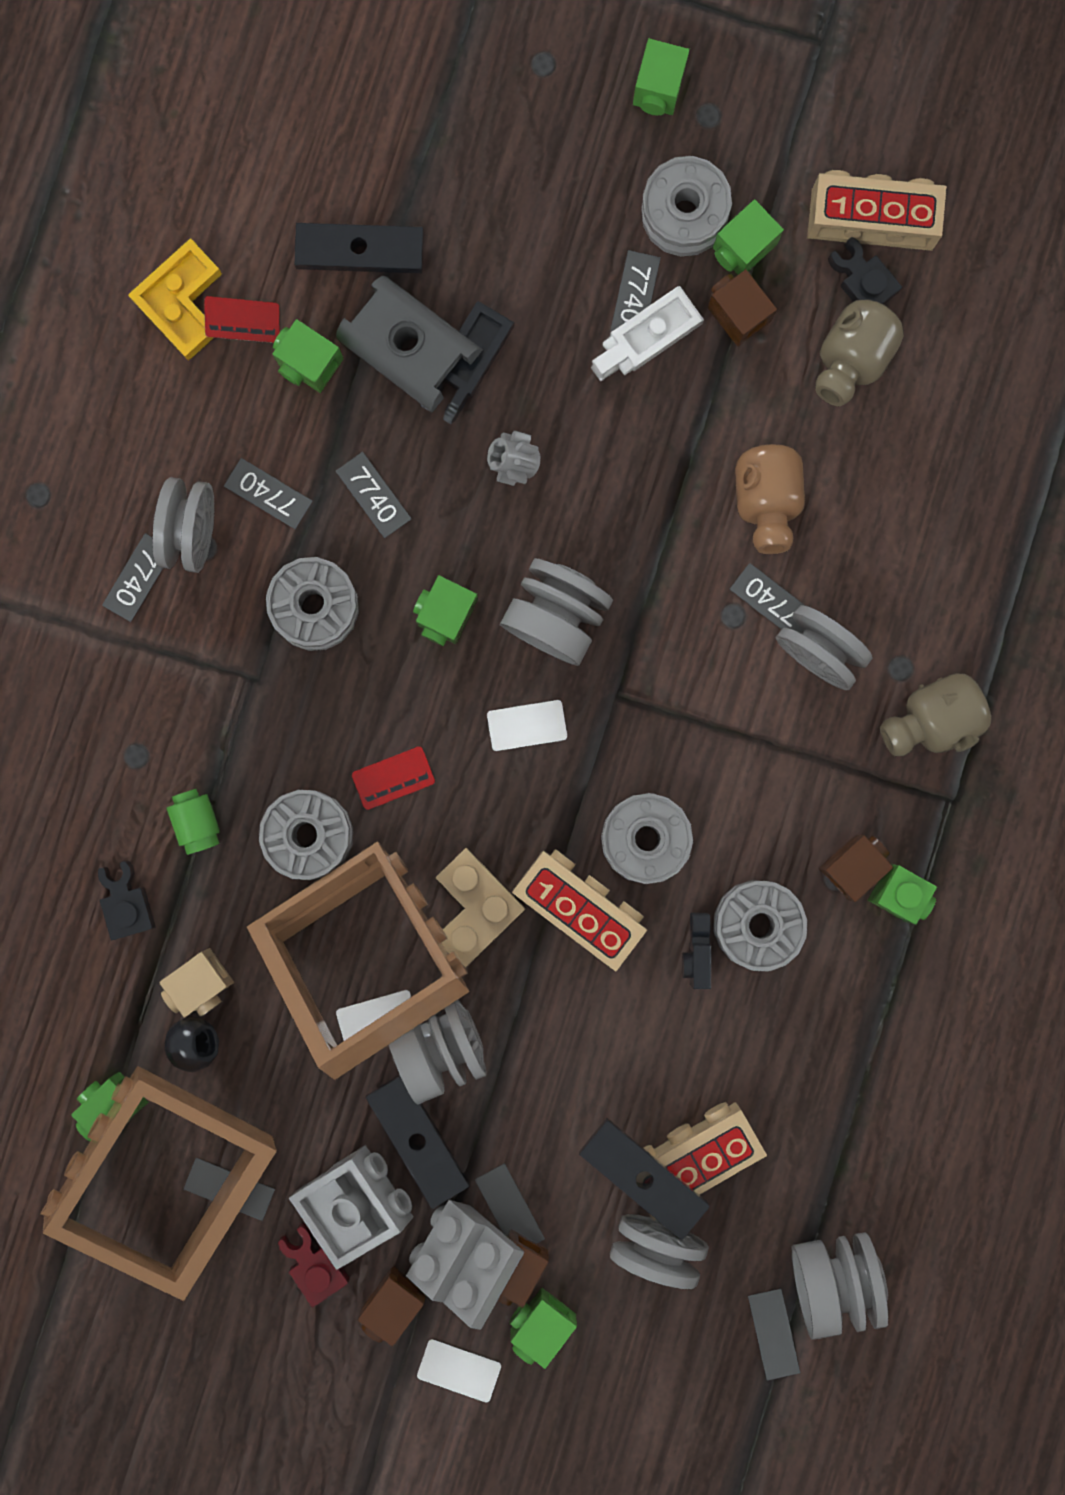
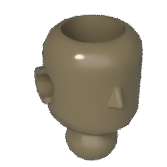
(857, 350)
(940, 717)

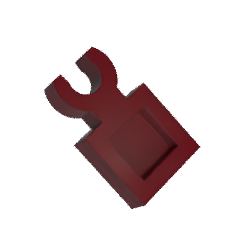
(313, 1269)

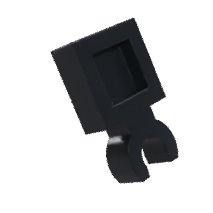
(865, 279)
(126, 909)
(697, 962)

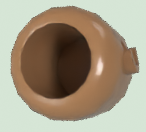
(770, 494)

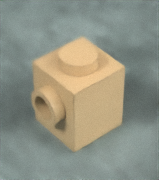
(196, 985)

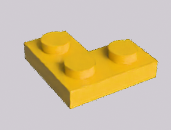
(169, 294)

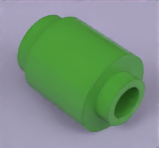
(193, 821)

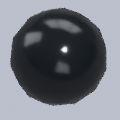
(191, 1044)

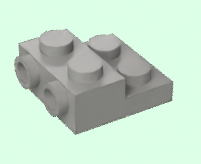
(353, 1207)
(464, 1262)

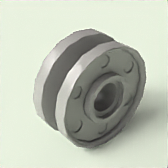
(679, 181)
(183, 525)
(306, 578)
(824, 647)
(280, 830)
(673, 842)
(786, 929)
(658, 1253)

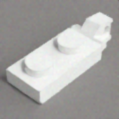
(648, 334)

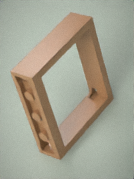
(316, 901)
(216, 1221)

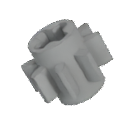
(513, 458)

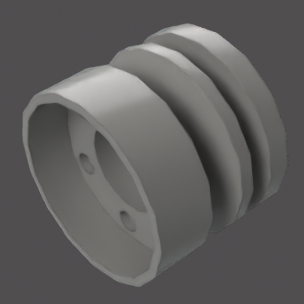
(556, 611)
(437, 1047)
(840, 1285)

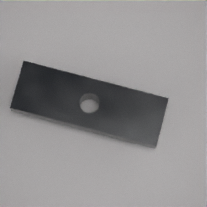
(332, 247)
(429, 1163)
(662, 1196)

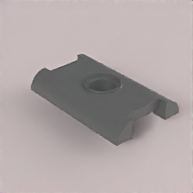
(390, 321)

